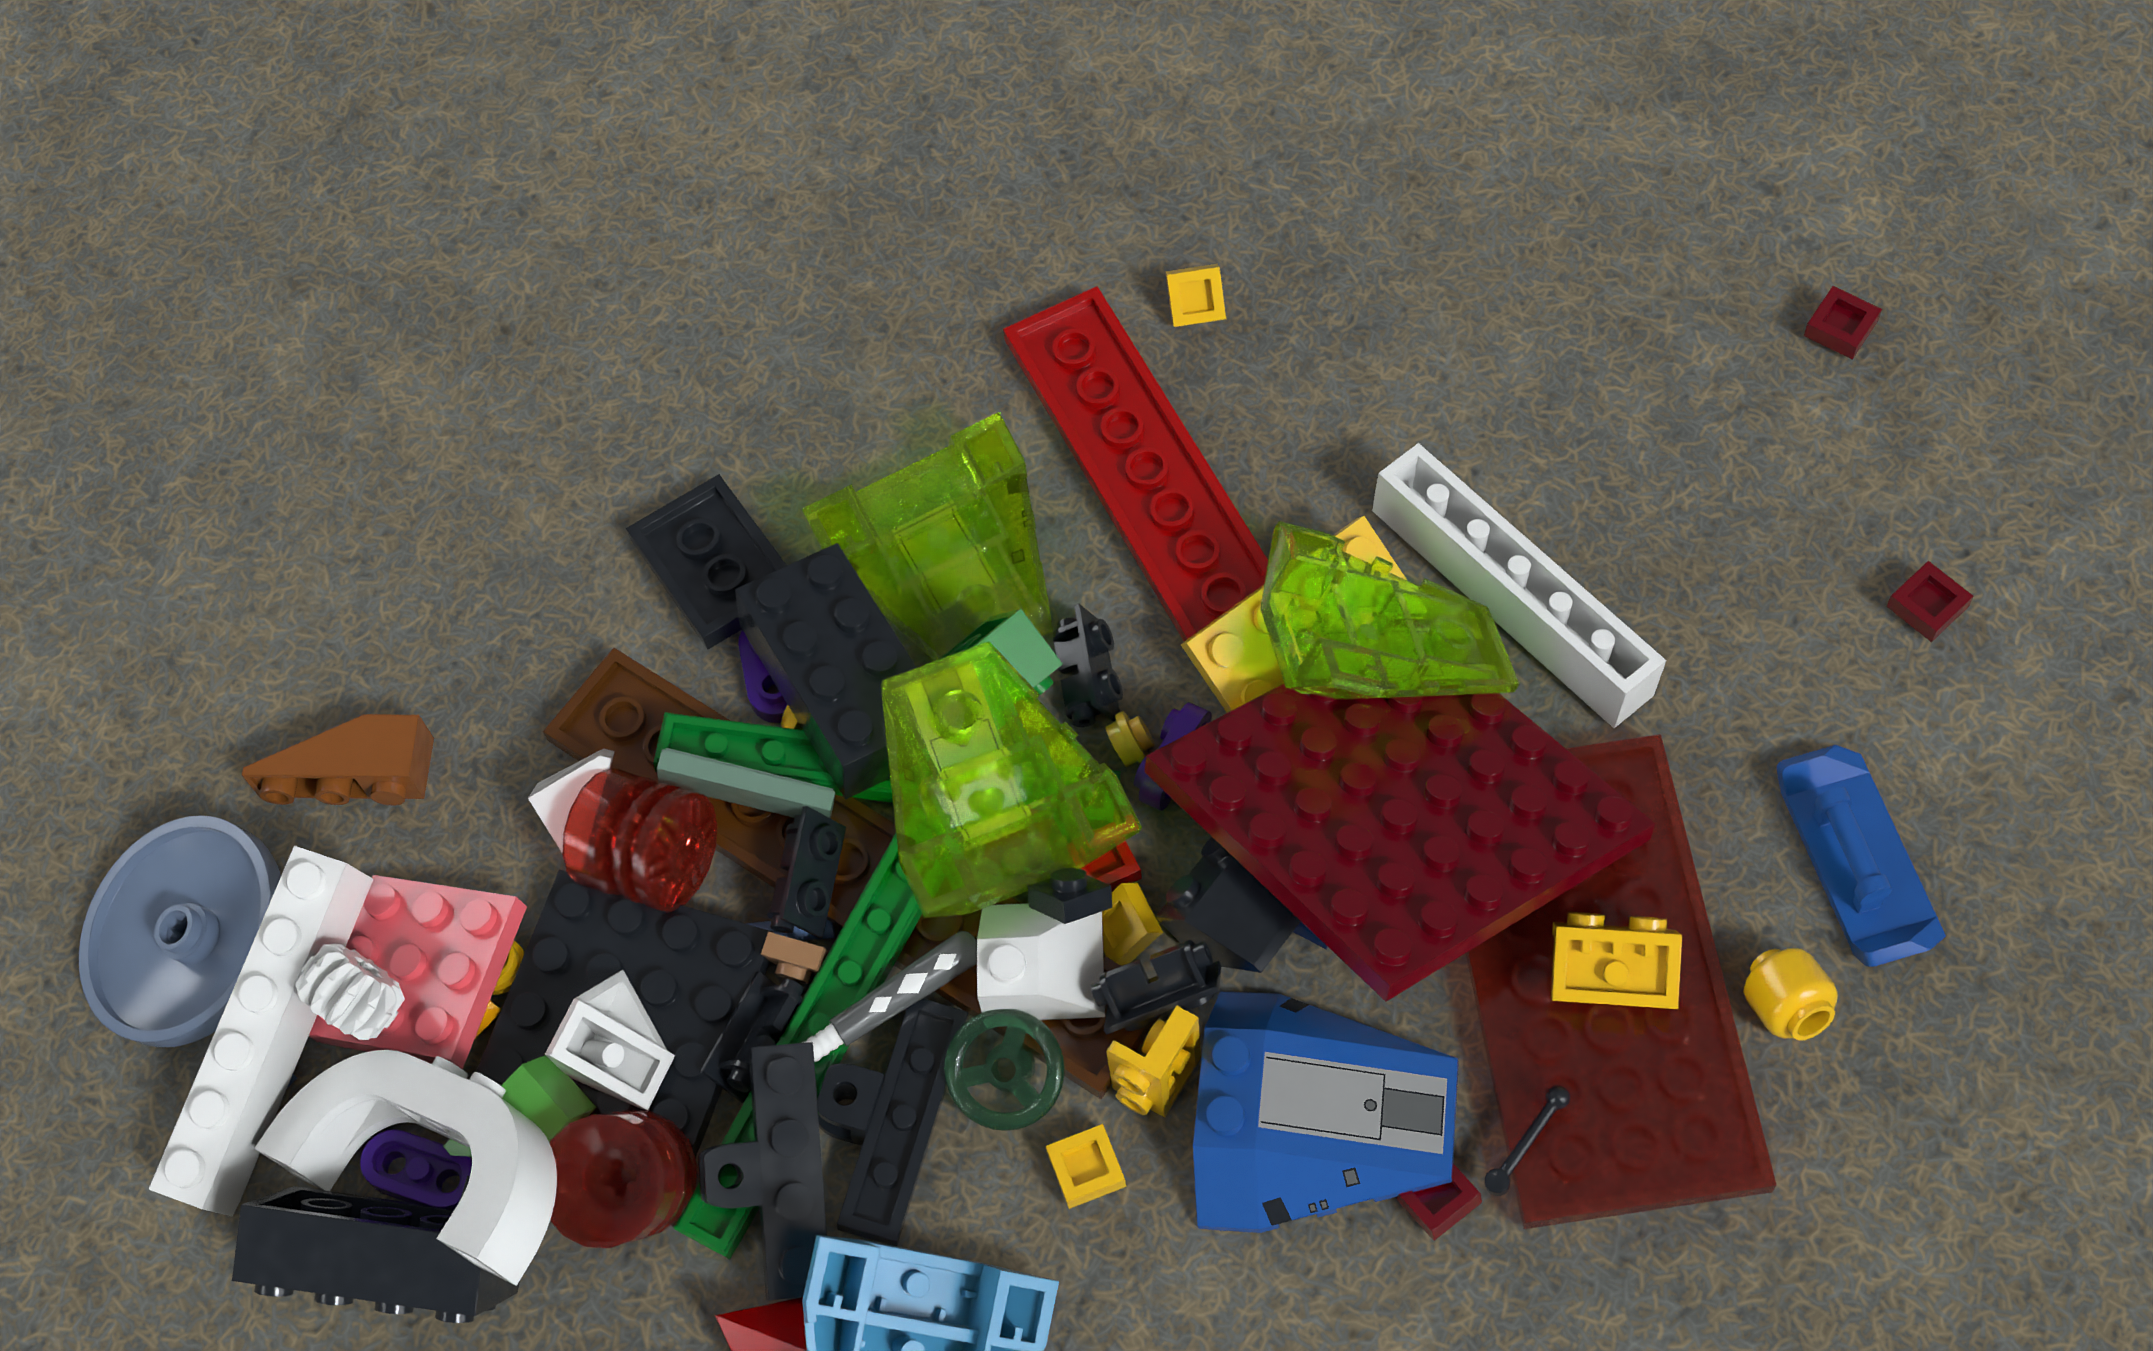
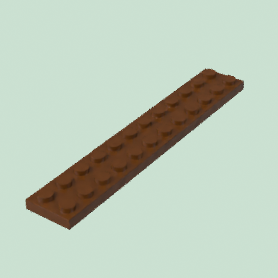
(624, 712)

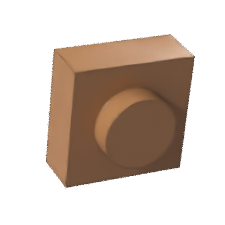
(793, 957)

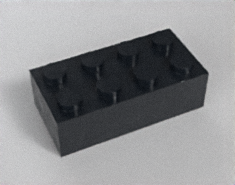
(828, 659)
(362, 1251)

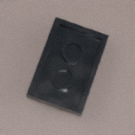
(702, 553)

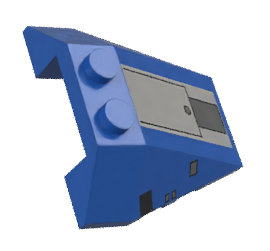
(1313, 1114)

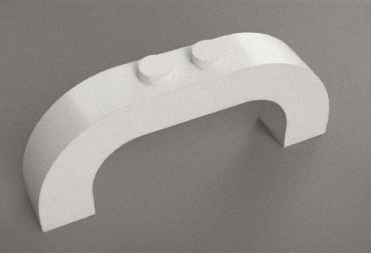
(512, 1161)

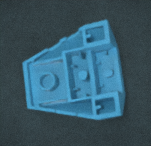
(916, 1300)

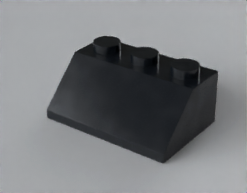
(1228, 911)

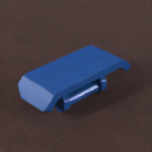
(1858, 855)

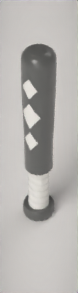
(898, 993)

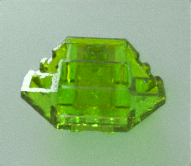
(944, 539)
(1369, 634)
(990, 785)

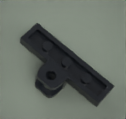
(890, 1119)
(779, 1168)

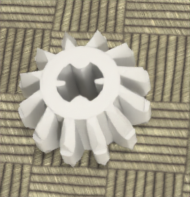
(349, 991)

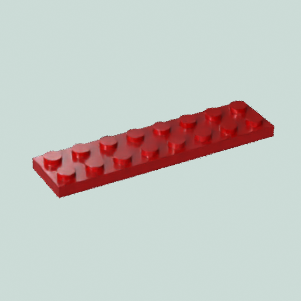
(1139, 459)

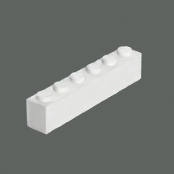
(1518, 584)
(258, 1036)

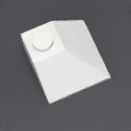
(1038, 963)

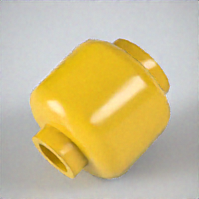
(1791, 993)

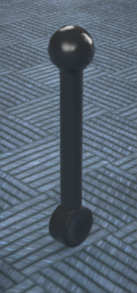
(1497, 1180)

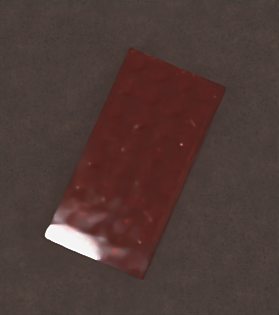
(1655, 1093)

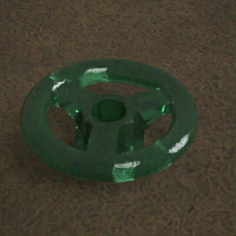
(960, 1078)

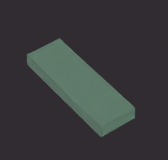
(742, 784)

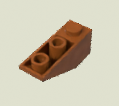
(361, 759)

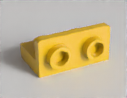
(1616, 962)
(1160, 1076)

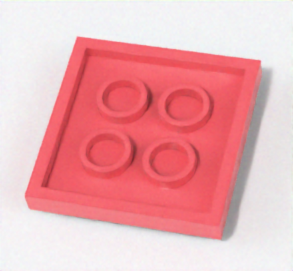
(444, 954)

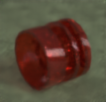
(640, 839)
(591, 1197)

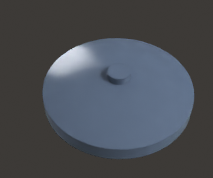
(175, 929)

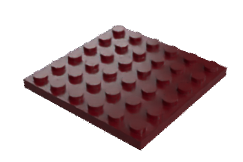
(1398, 819)

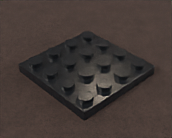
(681, 965)

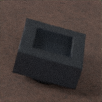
(1069, 895)

